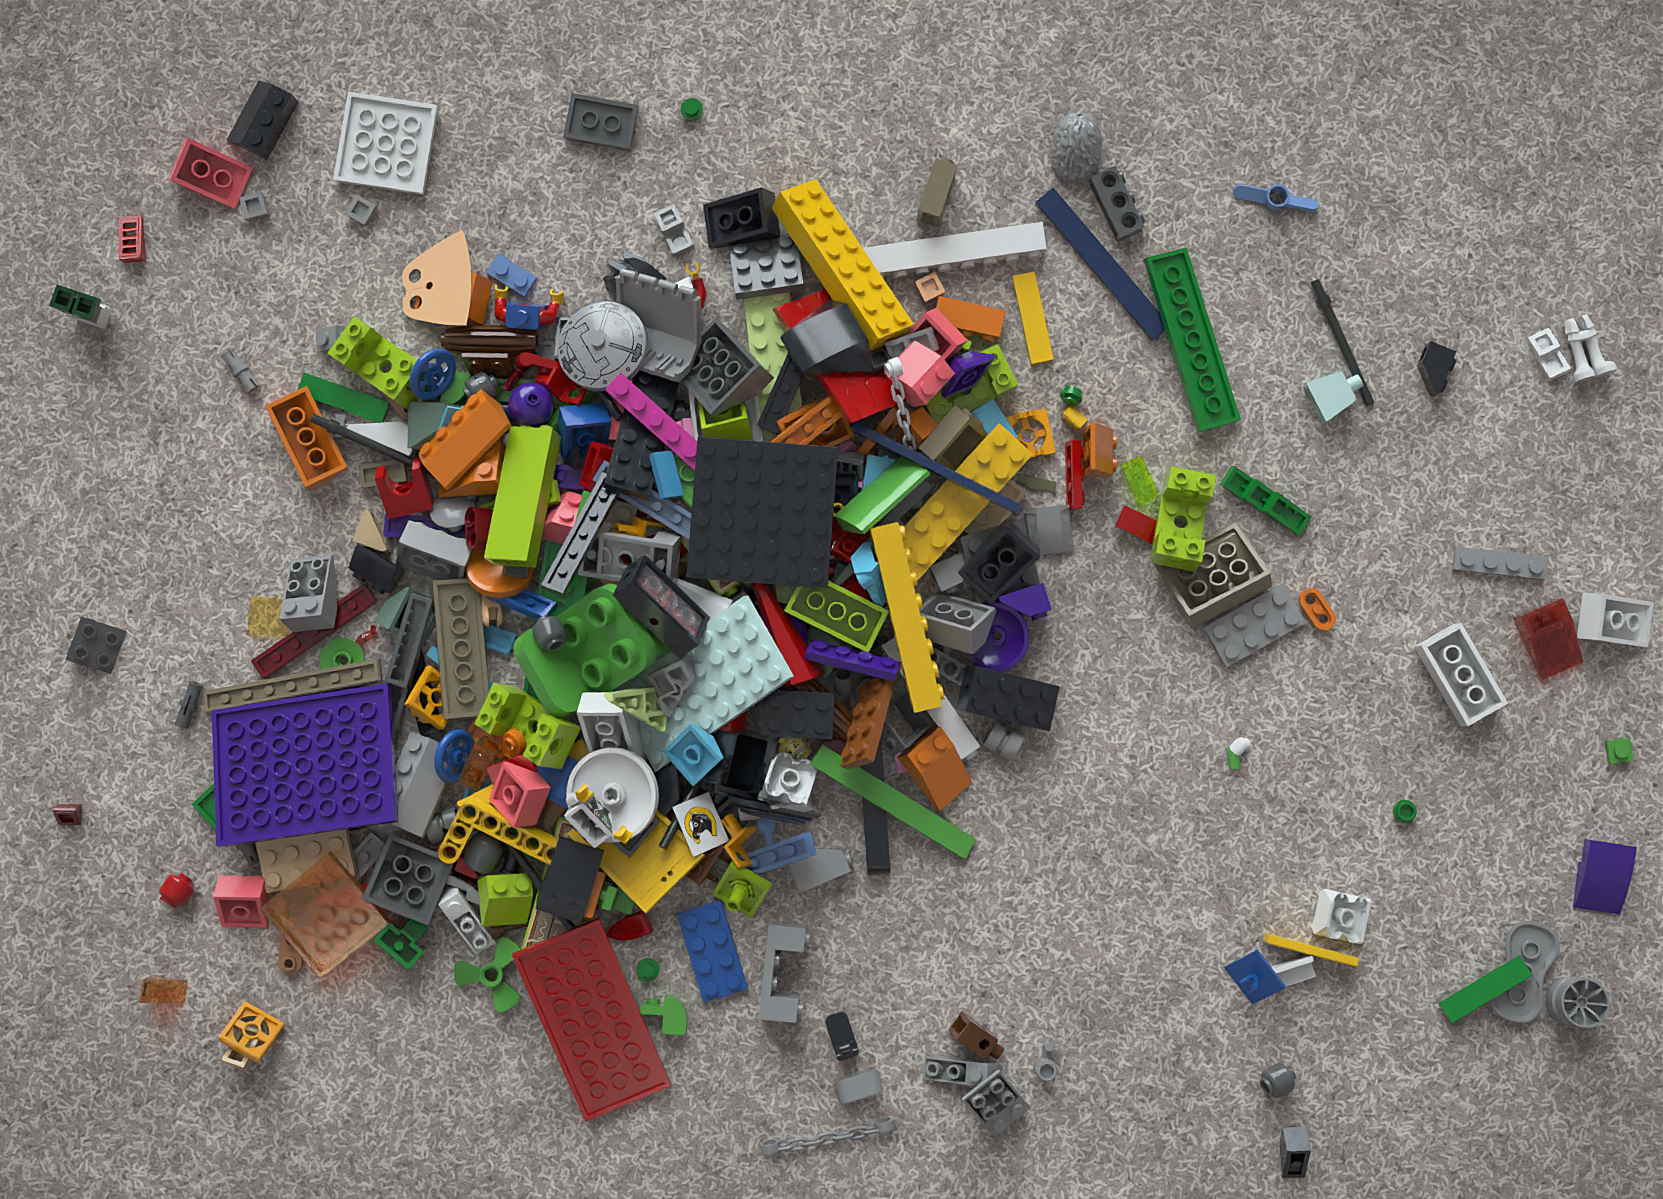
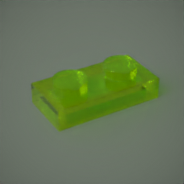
(1139, 480)

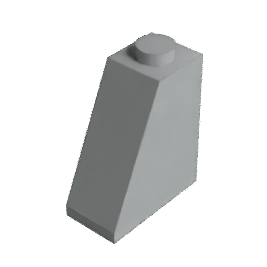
(818, 869)

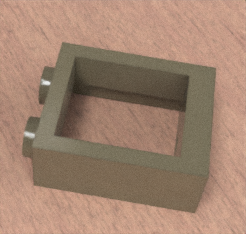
(936, 191)
(954, 438)

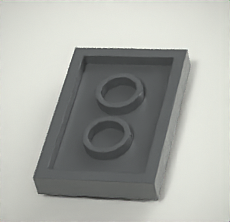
(601, 122)

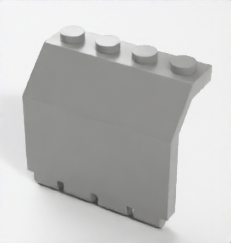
(670, 319)

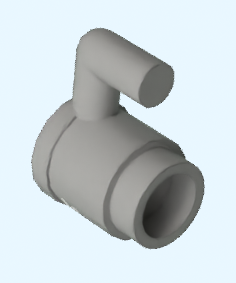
(1044, 1066)

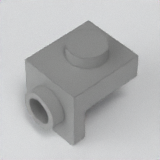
(327, 337)

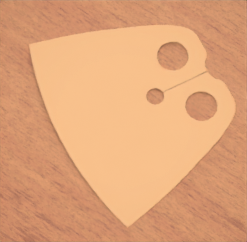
(450, 272)

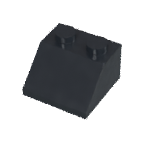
(375, 568)

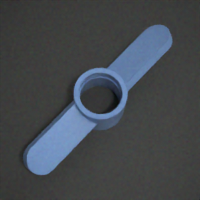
(1262, 196)

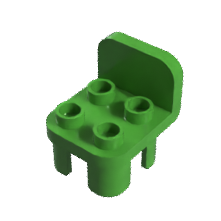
(599, 655)

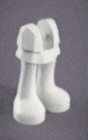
(1575, 338)

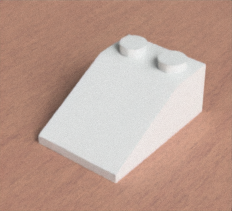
(1615, 619)

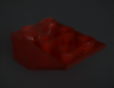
(1550, 638)

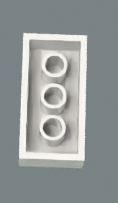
(1460, 674)
(608, 725)

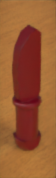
(514, 378)

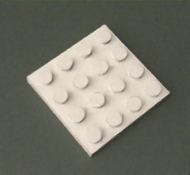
(386, 143)

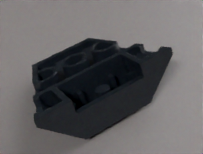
(829, 342)

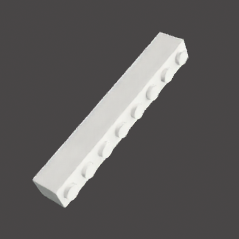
(958, 250)

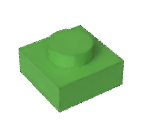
(1619, 751)

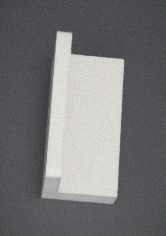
(1295, 969)

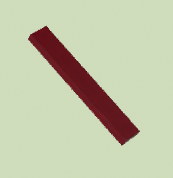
(299, 642)

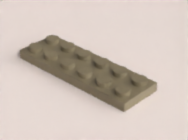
(460, 648)

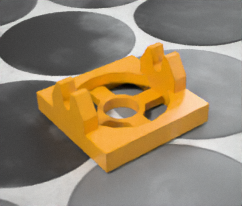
(1042, 417)
(414, 704)
(249, 1010)

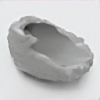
(1076, 147)

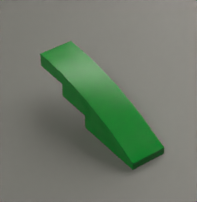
(1265, 500)

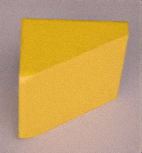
(1074, 417)

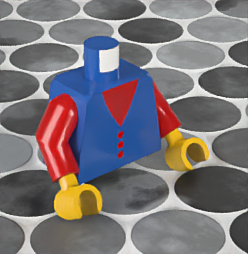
(526, 314)

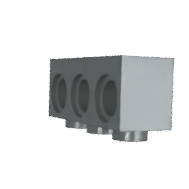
(1112, 214)

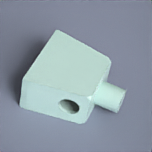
(1332, 394)

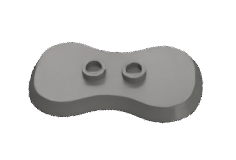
(1538, 949)

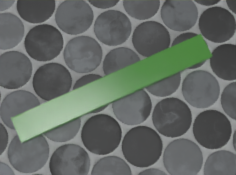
(893, 802)

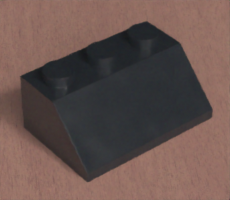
(263, 119)

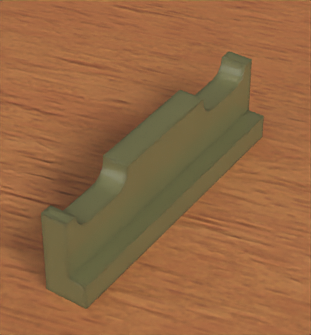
(1036, 483)

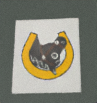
(700, 824)

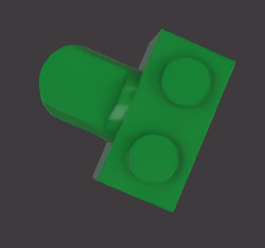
(402, 942)

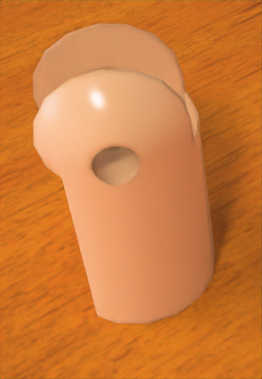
(491, 611)

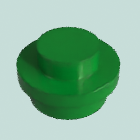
(691, 109)
(1071, 395)
(1404, 811)
(648, 969)

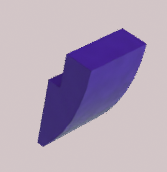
(1604, 876)

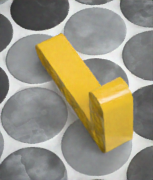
(498, 831)

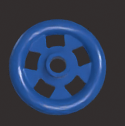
(432, 374)
(452, 755)

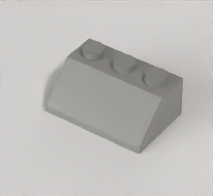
(432, 552)
(957, 622)

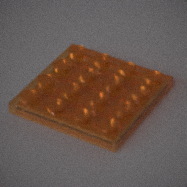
(325, 914)

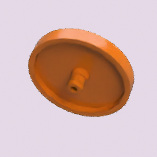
(489, 578)

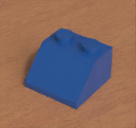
(582, 425)

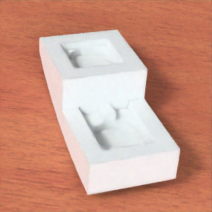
(1548, 355)

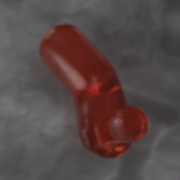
(368, 635)

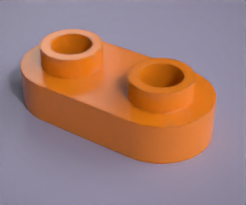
(1317, 608)
(513, 744)

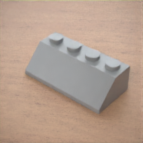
(417, 785)

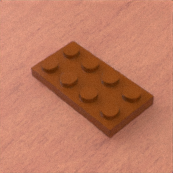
(867, 723)

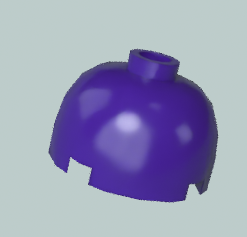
(529, 413)

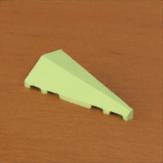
(641, 704)

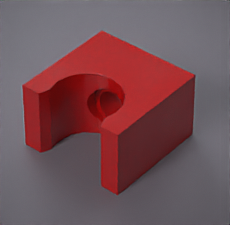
(407, 497)

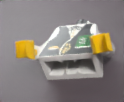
(593, 818)

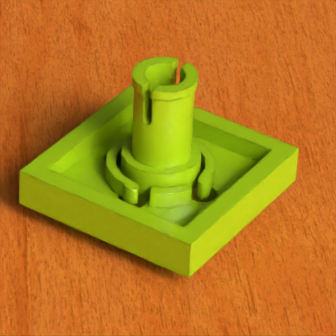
(738, 892)

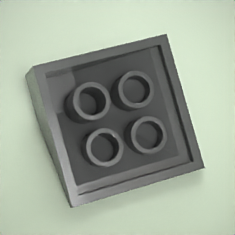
(407, 879)

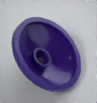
(1012, 646)

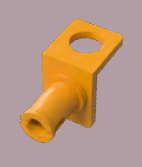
(637, 527)
(739, 836)

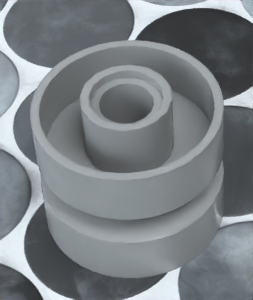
(1578, 1002)

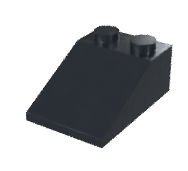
(741, 219)
(1000, 561)
(569, 879)

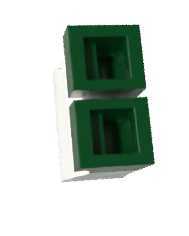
(80, 306)

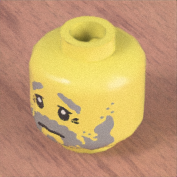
(796, 748)

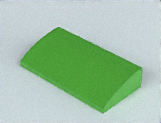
(881, 496)

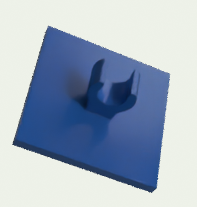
(1255, 977)

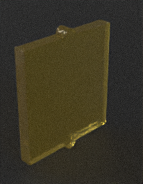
(265, 616)

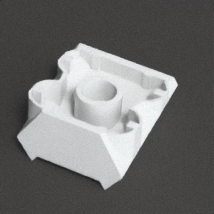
(789, 780)
(1341, 916)

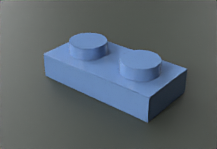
(511, 275)

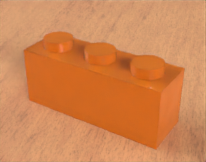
(973, 318)

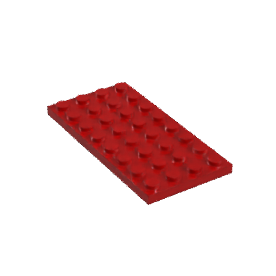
(591, 1019)

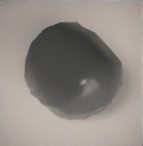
(483, 853)

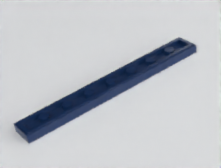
(1101, 263)
(937, 468)

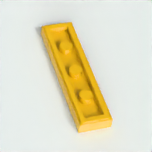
(1032, 318)
(1310, 949)

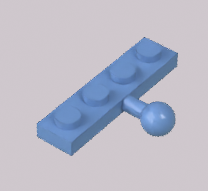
(780, 853)

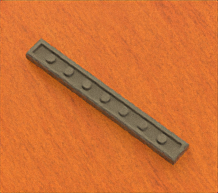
(294, 685)

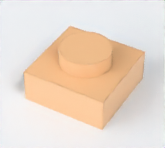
(929, 287)

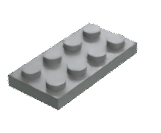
(1254, 625)

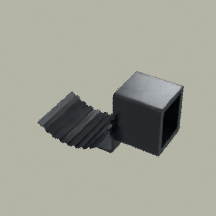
(742, 774)

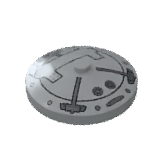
(602, 344)

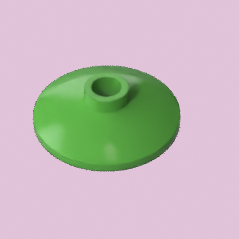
(337, 648)

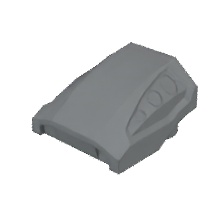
(1050, 528)

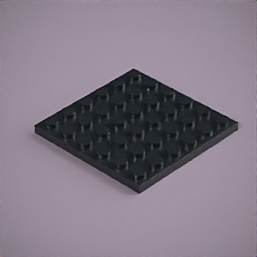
(762, 512)

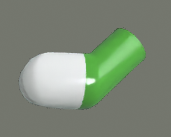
(1235, 750)

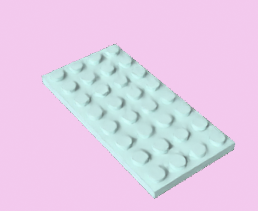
(732, 672)

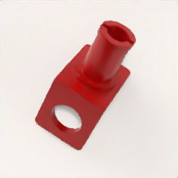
(561, 386)

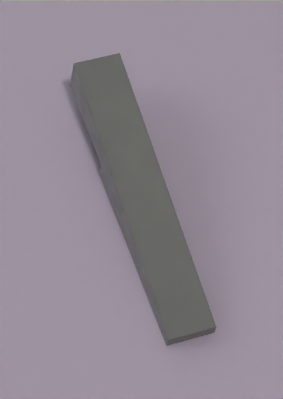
(894, 515)
(406, 654)

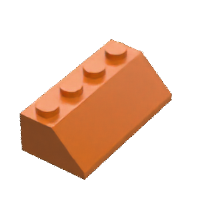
(464, 438)
(308, 444)

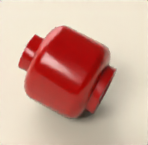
(176, 890)

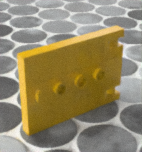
(643, 872)

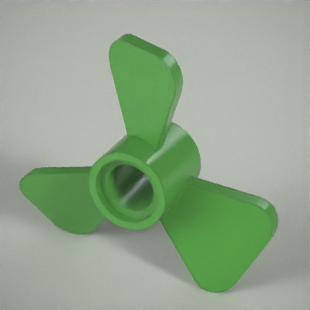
(503, 994)

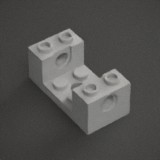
(605, 560)
(774, 1004)

